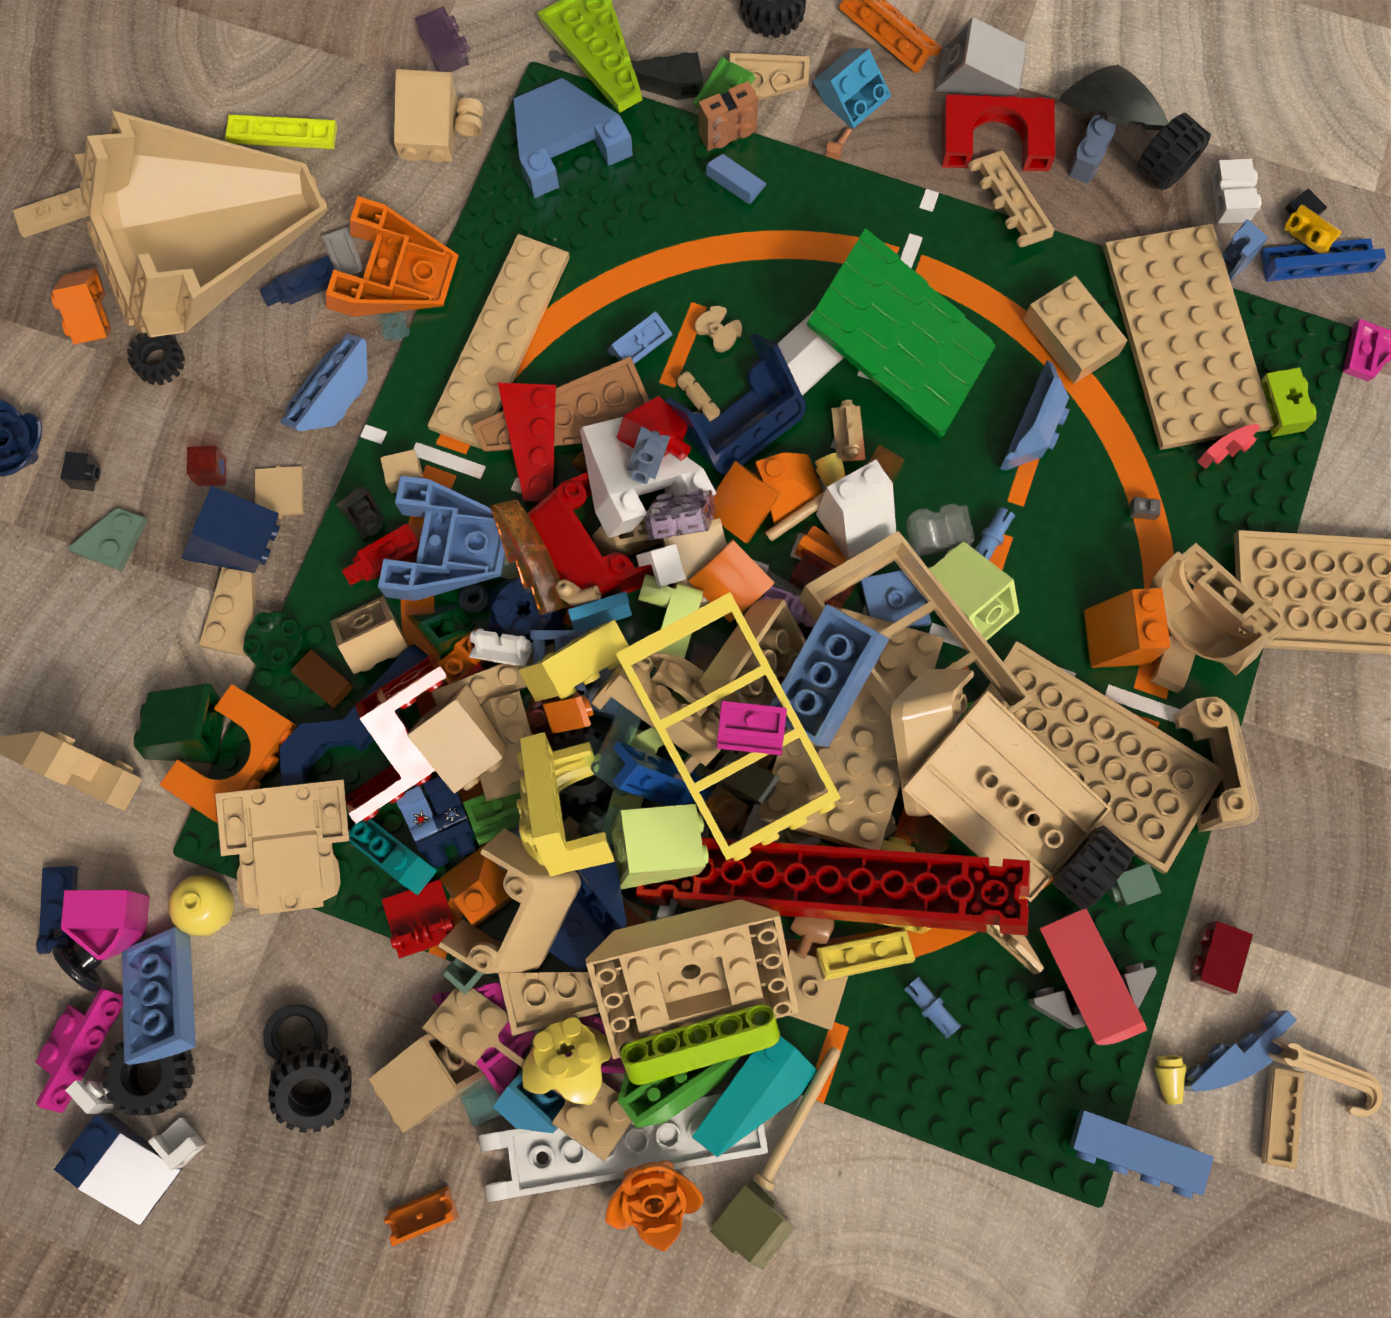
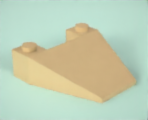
(69, 765)

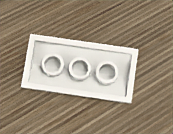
(807, 356)

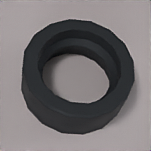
(270, 1033)

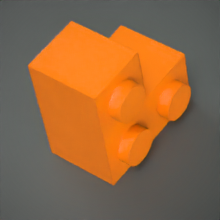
(79, 301)

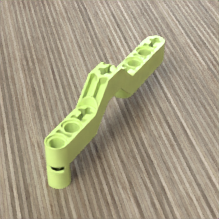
(679, 604)

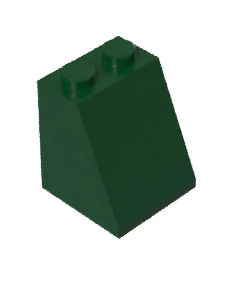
(180, 725)

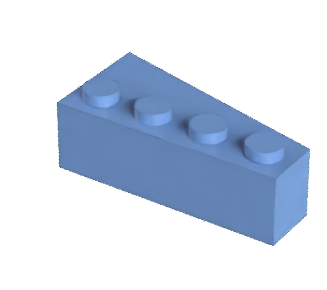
(1141, 1152)

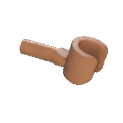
(835, 148)

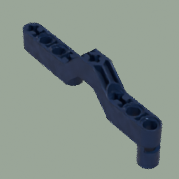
(313, 739)

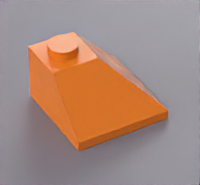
(791, 477)
(477, 887)

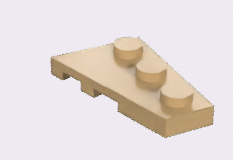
(230, 612)

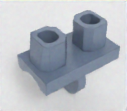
(647, 455)

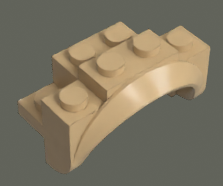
(1214, 611)

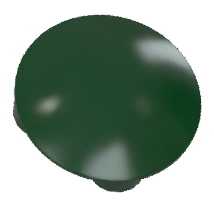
(272, 639)

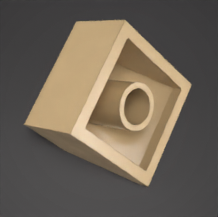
(368, 635)

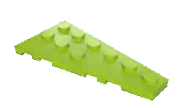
(596, 44)

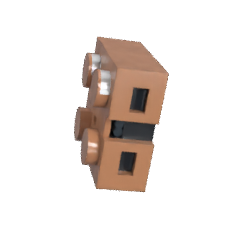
(728, 116)

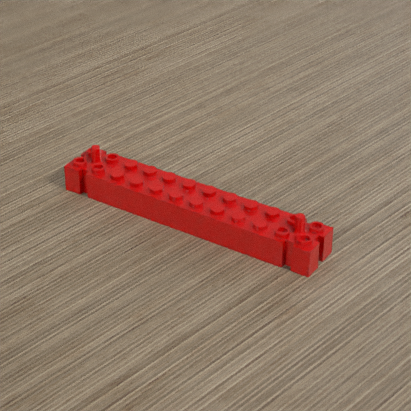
(859, 886)

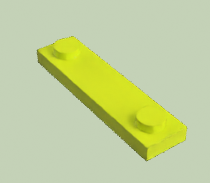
(281, 131)

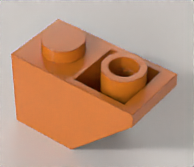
(567, 713)

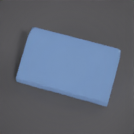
(734, 178)

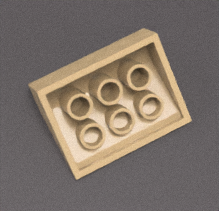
(779, 641)

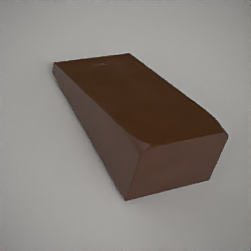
(322, 679)

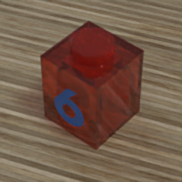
(206, 465)

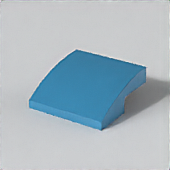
(600, 611)

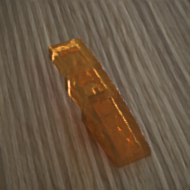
(526, 548)

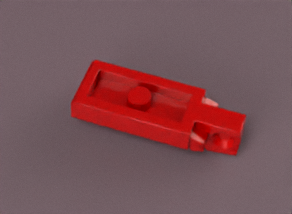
(397, 545)

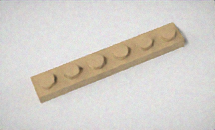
(491, 682)

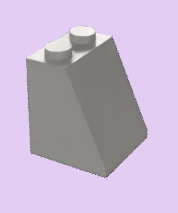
(981, 62)

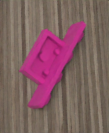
(75, 1046)

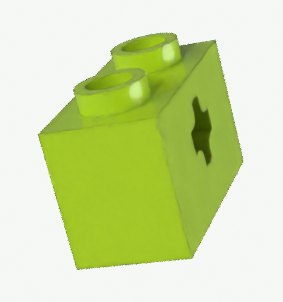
(1288, 401)

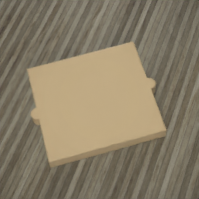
(280, 490)

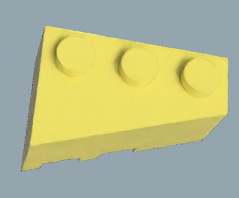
(575, 663)

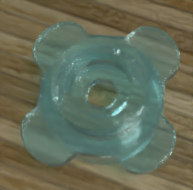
(397, 333)

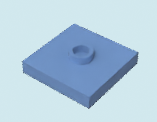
(892, 598)

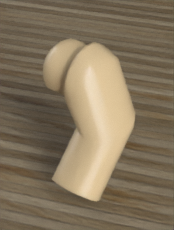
(576, 596)

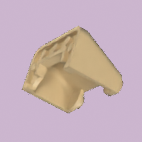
(1217, 722)

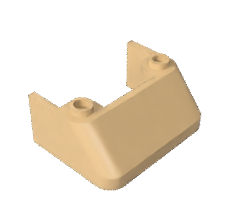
(923, 719)
(536, 923)

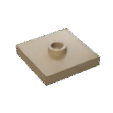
(815, 998)

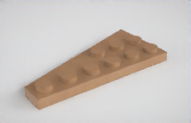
(579, 403)

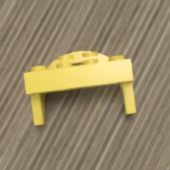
(540, 808)

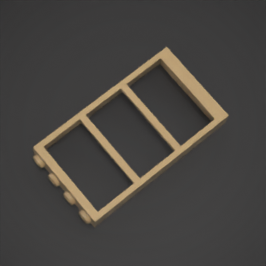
(938, 599)

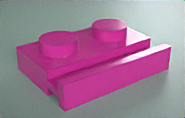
(751, 728)

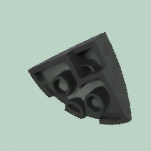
(1119, 96)

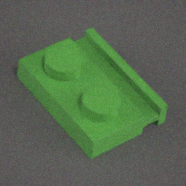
(724, 76)
(492, 816)

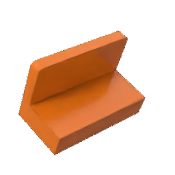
(821, 545)

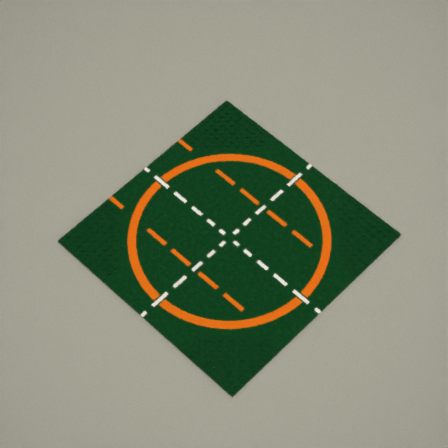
(676, 244)

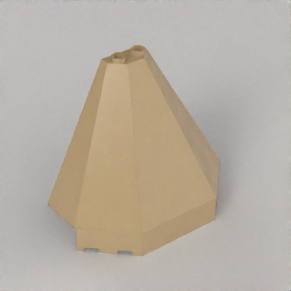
(186, 217)

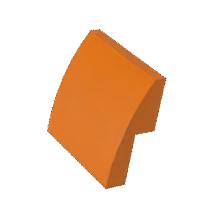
(743, 501)
(732, 572)

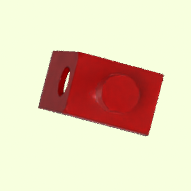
(658, 417)

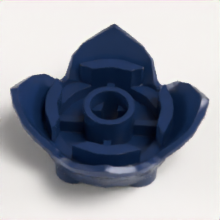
(24, 439)
(505, 602)

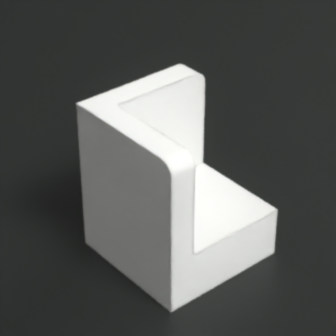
(665, 564)
(177, 1144)

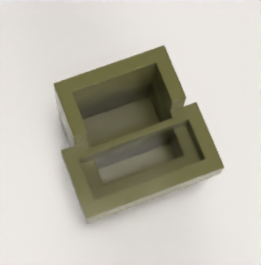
(752, 1226)

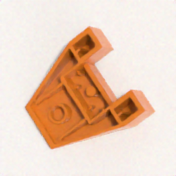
(403, 270)

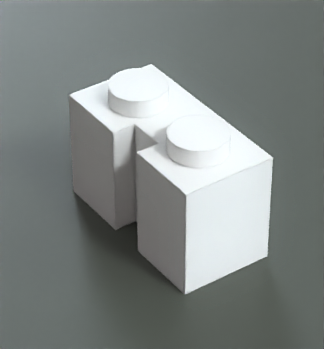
(1234, 190)

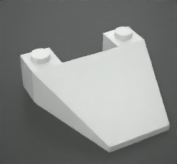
(610, 482)

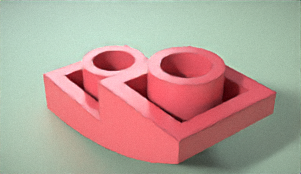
(1230, 444)

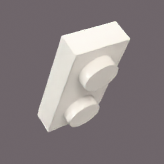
(91, 1096)

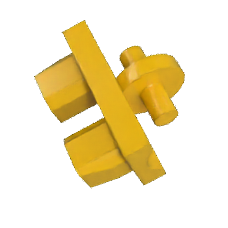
(1312, 229)

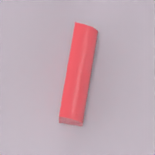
(1093, 979)

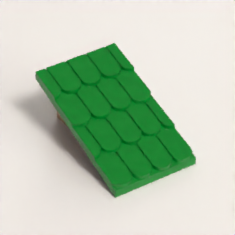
(901, 333)

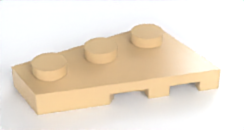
(774, 72)

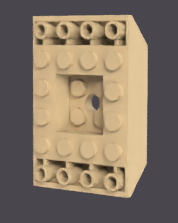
(647, 992)

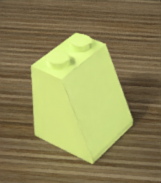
(978, 588)
(658, 844)

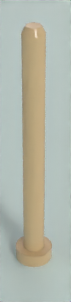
(765, 1178)

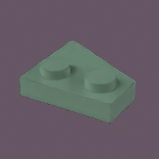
(111, 539)

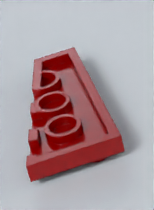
(531, 429)

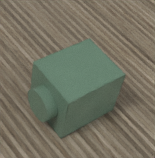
(1134, 886)

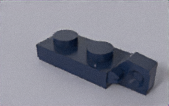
(299, 283)

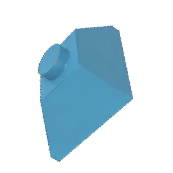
(527, 1109)

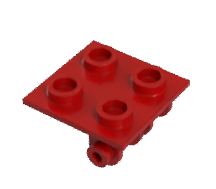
(418, 920)

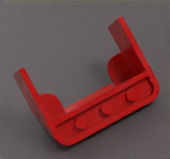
(573, 549)

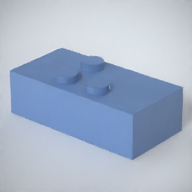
(830, 673)

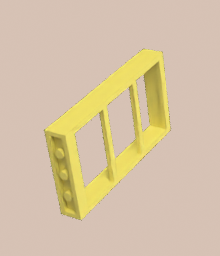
(677, 631)

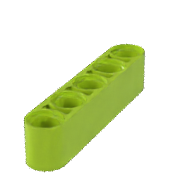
(700, 1044)

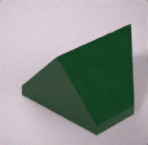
(443, 628)

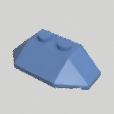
(329, 387)
(1039, 420)

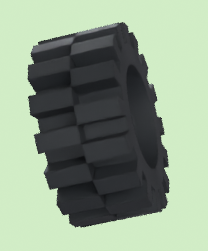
(160, 371)

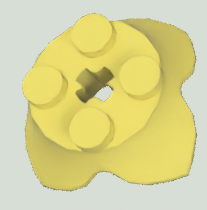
(575, 1077)

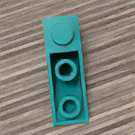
(391, 855)

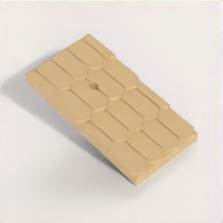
(989, 782)

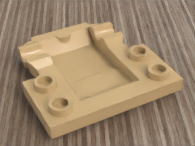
(284, 843)

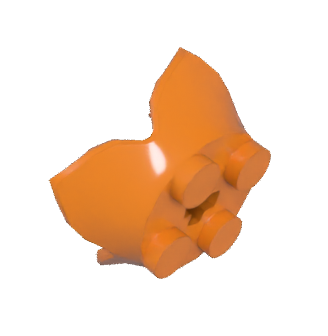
(653, 1202)

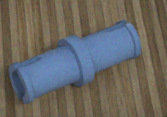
(994, 533)
(932, 1007)

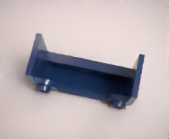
(754, 419)

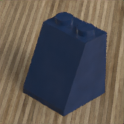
(231, 533)

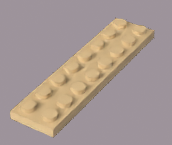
(499, 338)

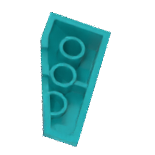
(756, 1093)

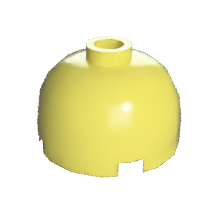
(200, 905)

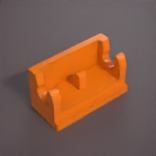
(421, 1215)

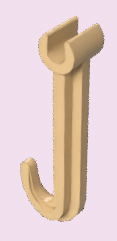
(1294, 1055)

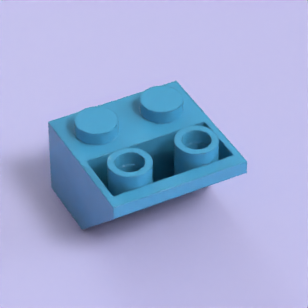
(853, 86)

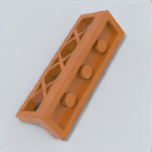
(892, 31)

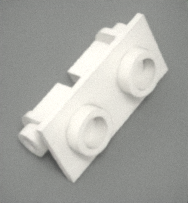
(503, 649)

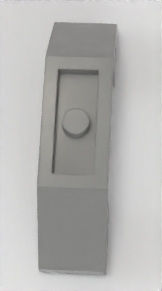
(1057, 1008)

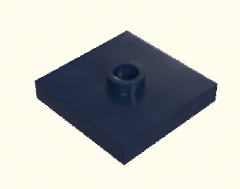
(576, 938)

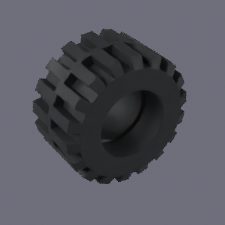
(772, 17)
(1173, 151)
(595, 788)
(1093, 867)
(128, 1094)
(310, 1110)

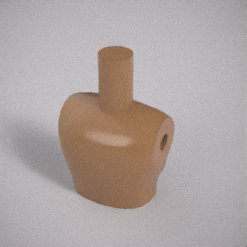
(810, 931)

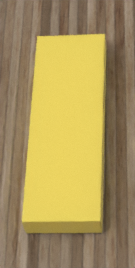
(865, 955)

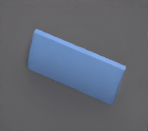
(158, 998)

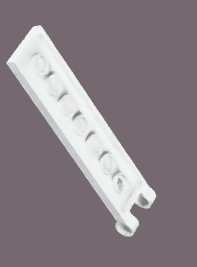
(576, 1166)

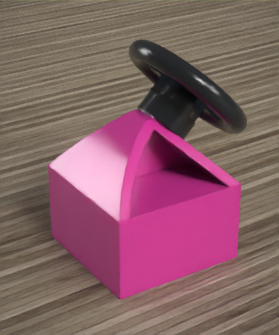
(104, 927)

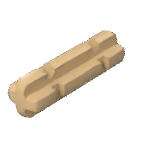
(698, 396)

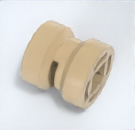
(468, 121)

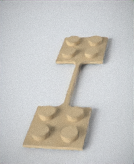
(472, 1025)

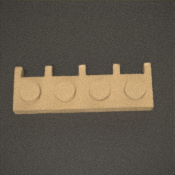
(1014, 197)

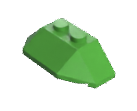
(667, 1097)

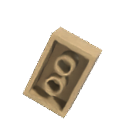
(1074, 329)

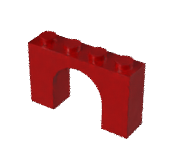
(1029, 117)

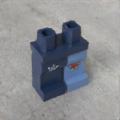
(437, 831)

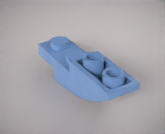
(1232, 1063)

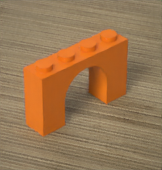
(266, 734)

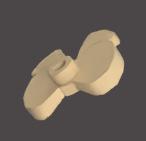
(722, 336)

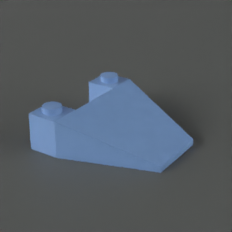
(558, 120)
(455, 545)

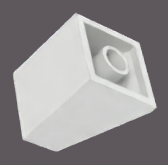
(859, 510)

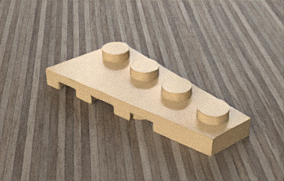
(546, 998)

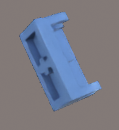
(1243, 248)
(641, 339)

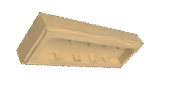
(50, 213)
(1282, 1117)

